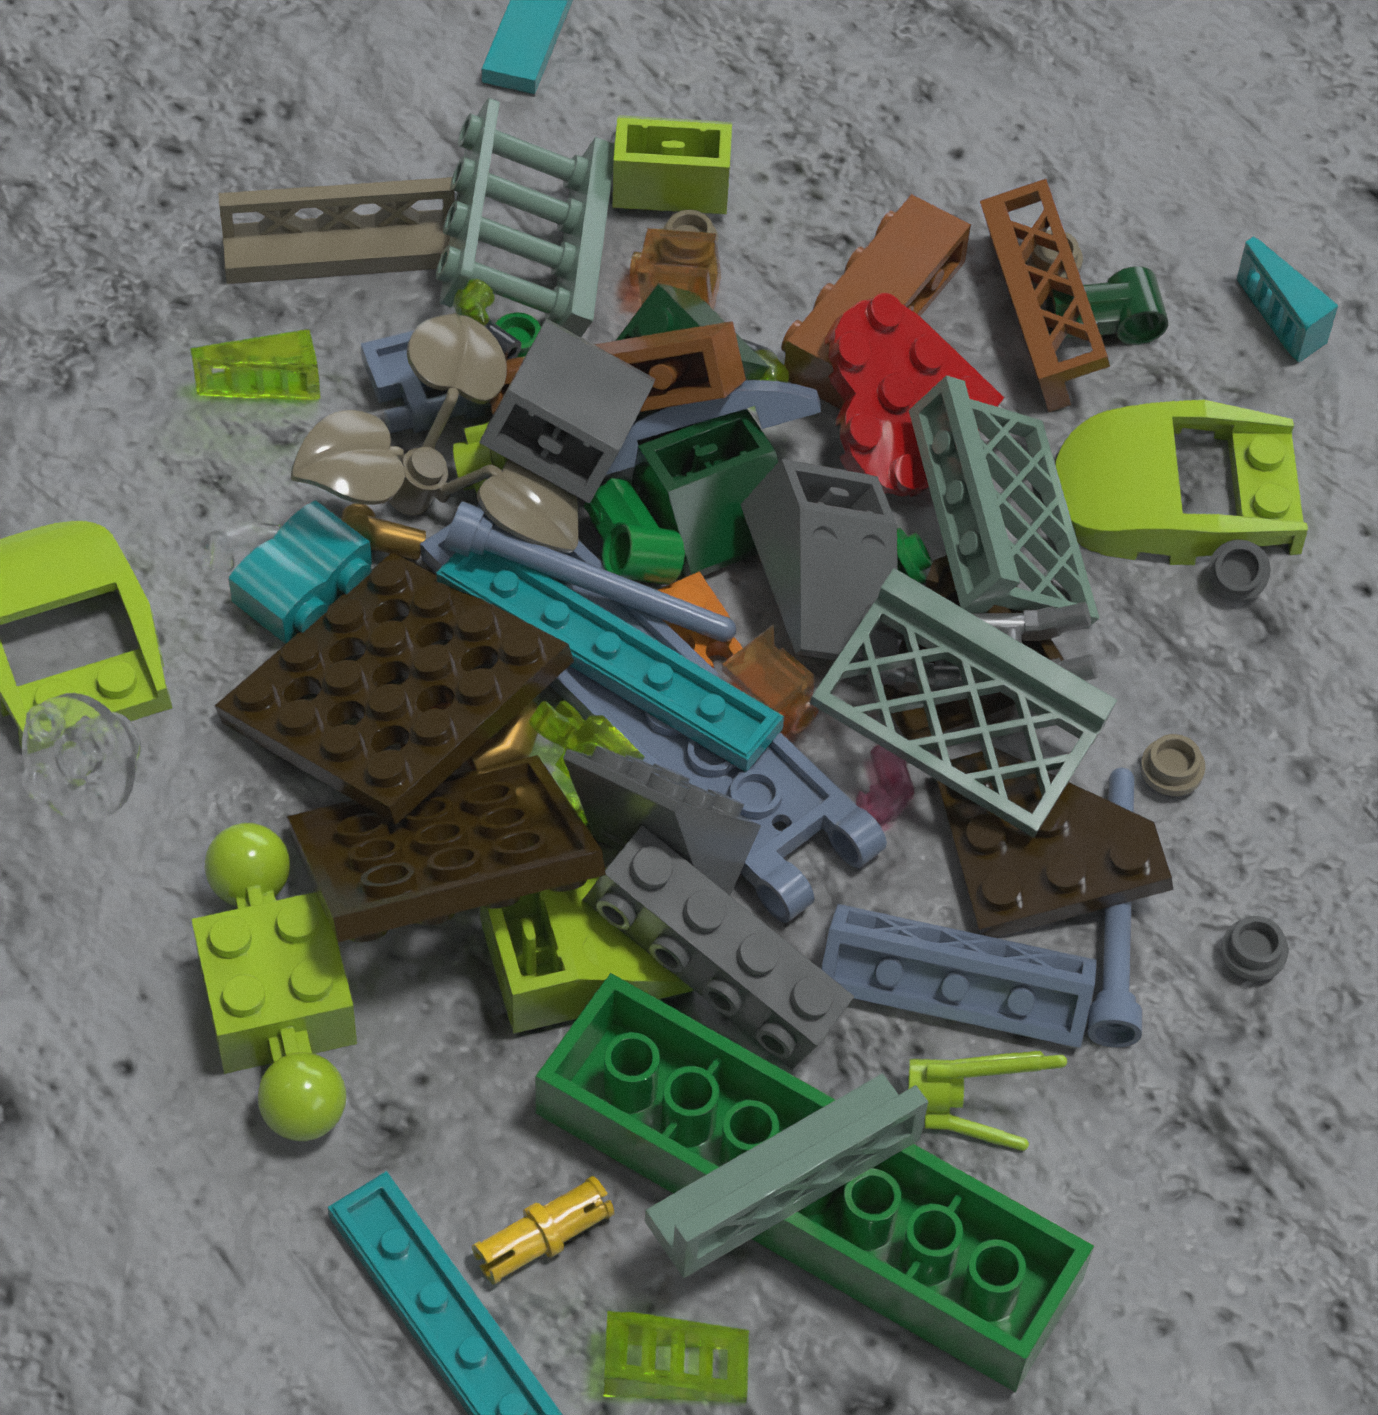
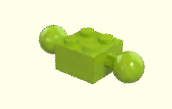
(274, 983)

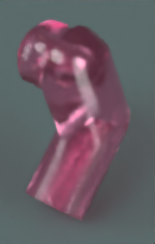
(891, 792)

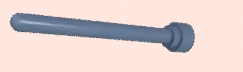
(476, 534)
(1115, 1015)

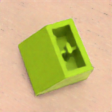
(671, 164)

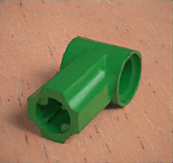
(631, 538)

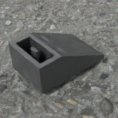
(824, 551)
(696, 823)

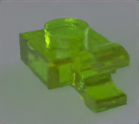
(571, 732)

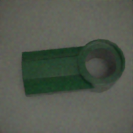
(1123, 305)

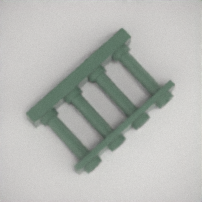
(580, 218)

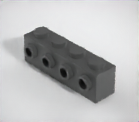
(718, 948)

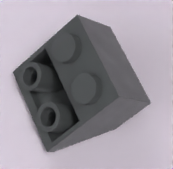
(567, 411)

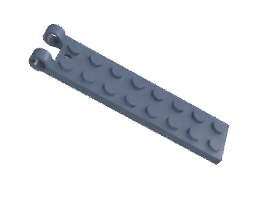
(775, 788)

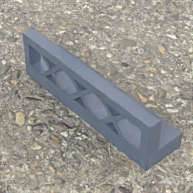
(960, 975)

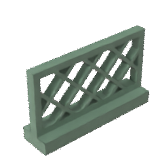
(975, 514)
(979, 652)

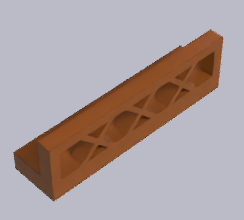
(1027, 302)

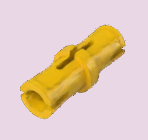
(543, 1230)

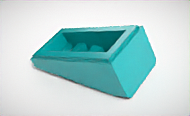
(1286, 300)

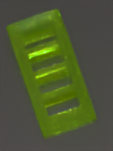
(259, 367)
(654, 1383)

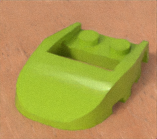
(1126, 484)
(61, 567)

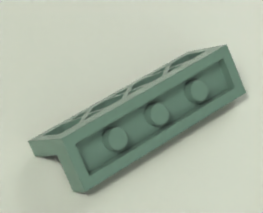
(786, 1173)

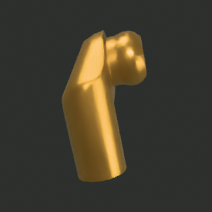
(383, 534)
(510, 742)

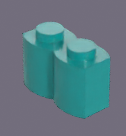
(300, 571)

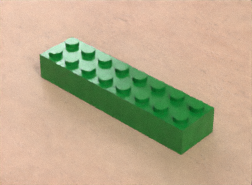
(899, 1238)

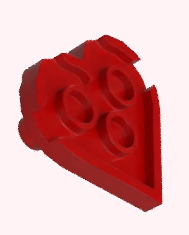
(881, 369)

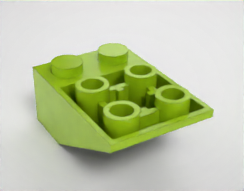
(558, 952)

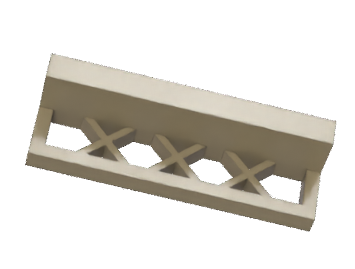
(338, 239)

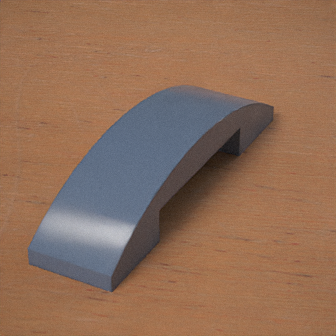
(773, 400)

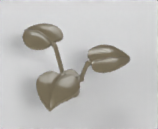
(354, 458)

